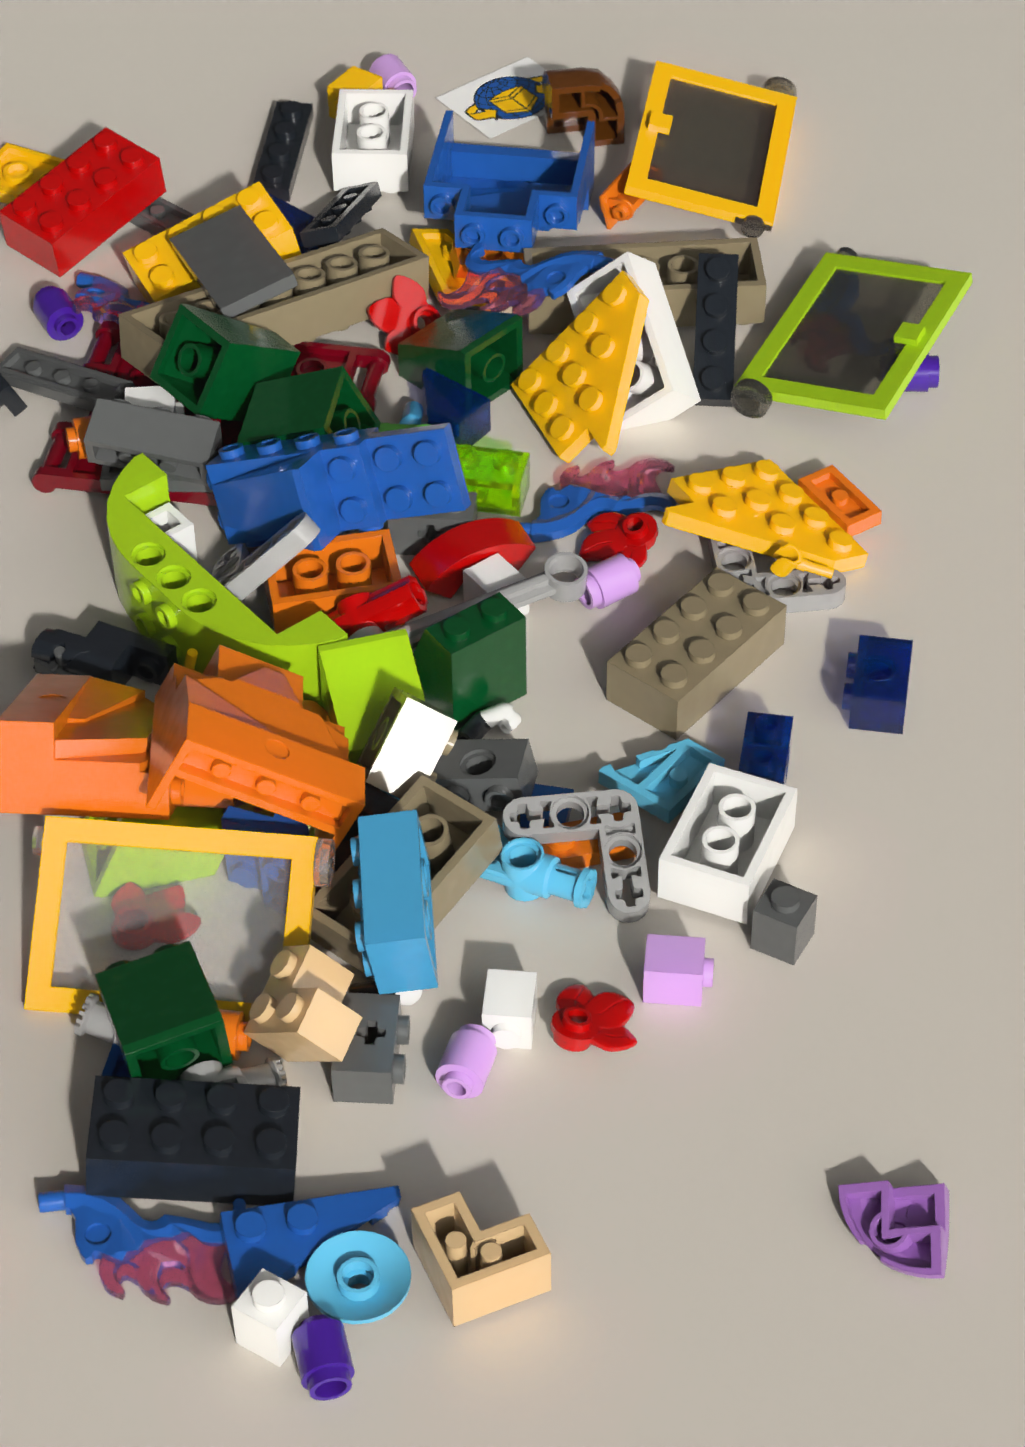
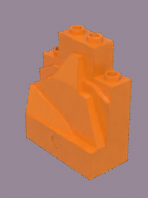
(250, 739)
(85, 752)

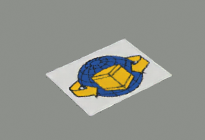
(500, 98)

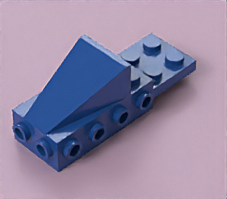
(338, 480)

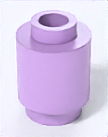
(394, 73)
(610, 581)
(467, 1061)

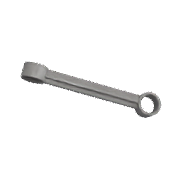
(518, 593)

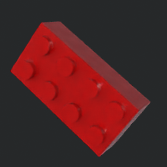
(82, 201)

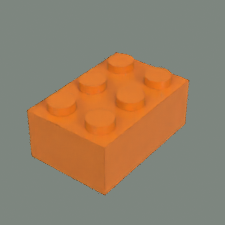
(325, 577)

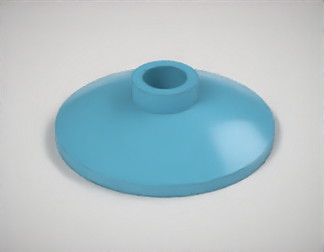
(353, 1260)

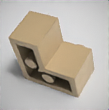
(303, 1009)
(476, 1268)

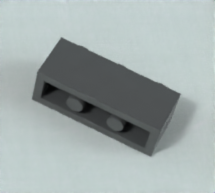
(171, 440)

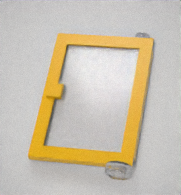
(136, 886)

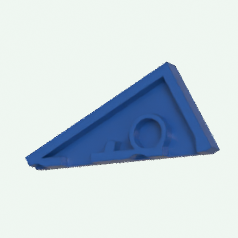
(288, 1233)

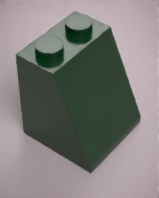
(468, 347)
(217, 361)
(306, 404)
(474, 659)
(163, 1013)

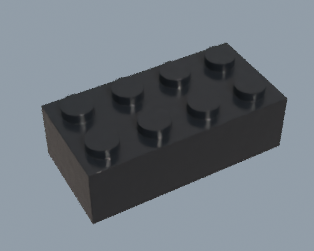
(192, 1140)

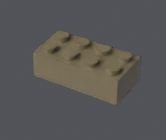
(695, 653)
(459, 847)

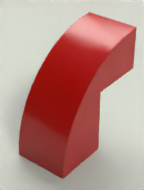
(444, 559)

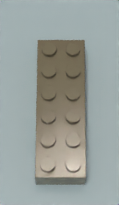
(678, 273)

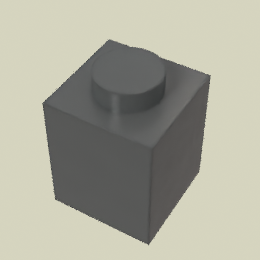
(783, 921)

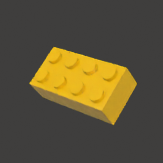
(161, 272)

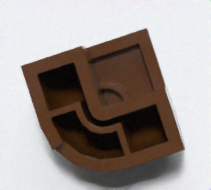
(583, 96)

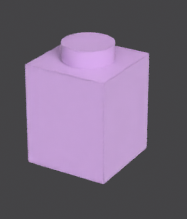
(676, 970)

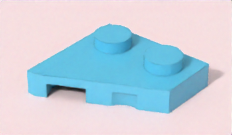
(662, 778)

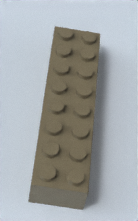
(330, 296)

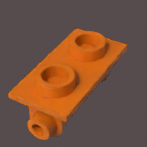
(617, 205)

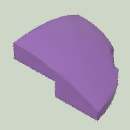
(900, 1224)

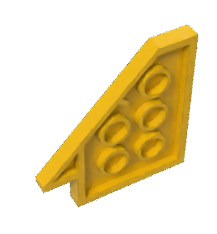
(586, 373)
(760, 512)

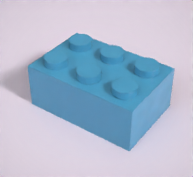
(394, 902)

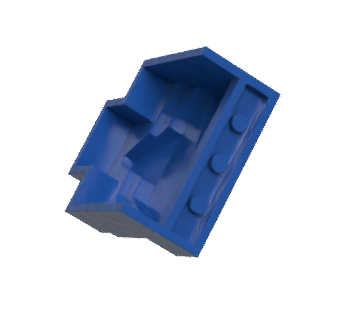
(507, 192)

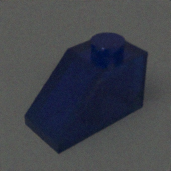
(455, 404)

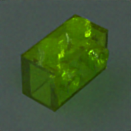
(497, 476)

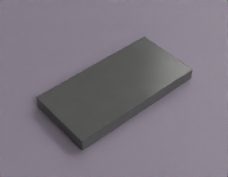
(233, 262)

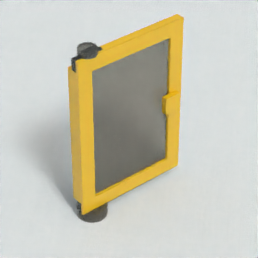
(713, 145)

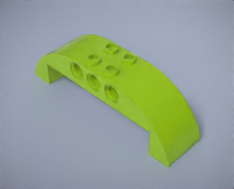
(182, 602)

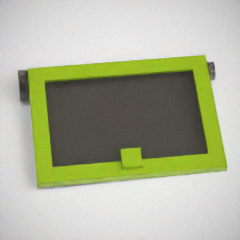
(851, 337)

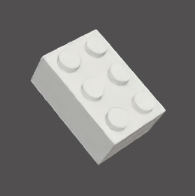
(373, 139)
(727, 843)

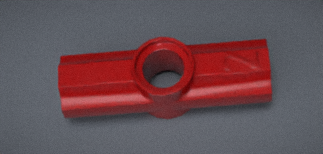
(382, 608)

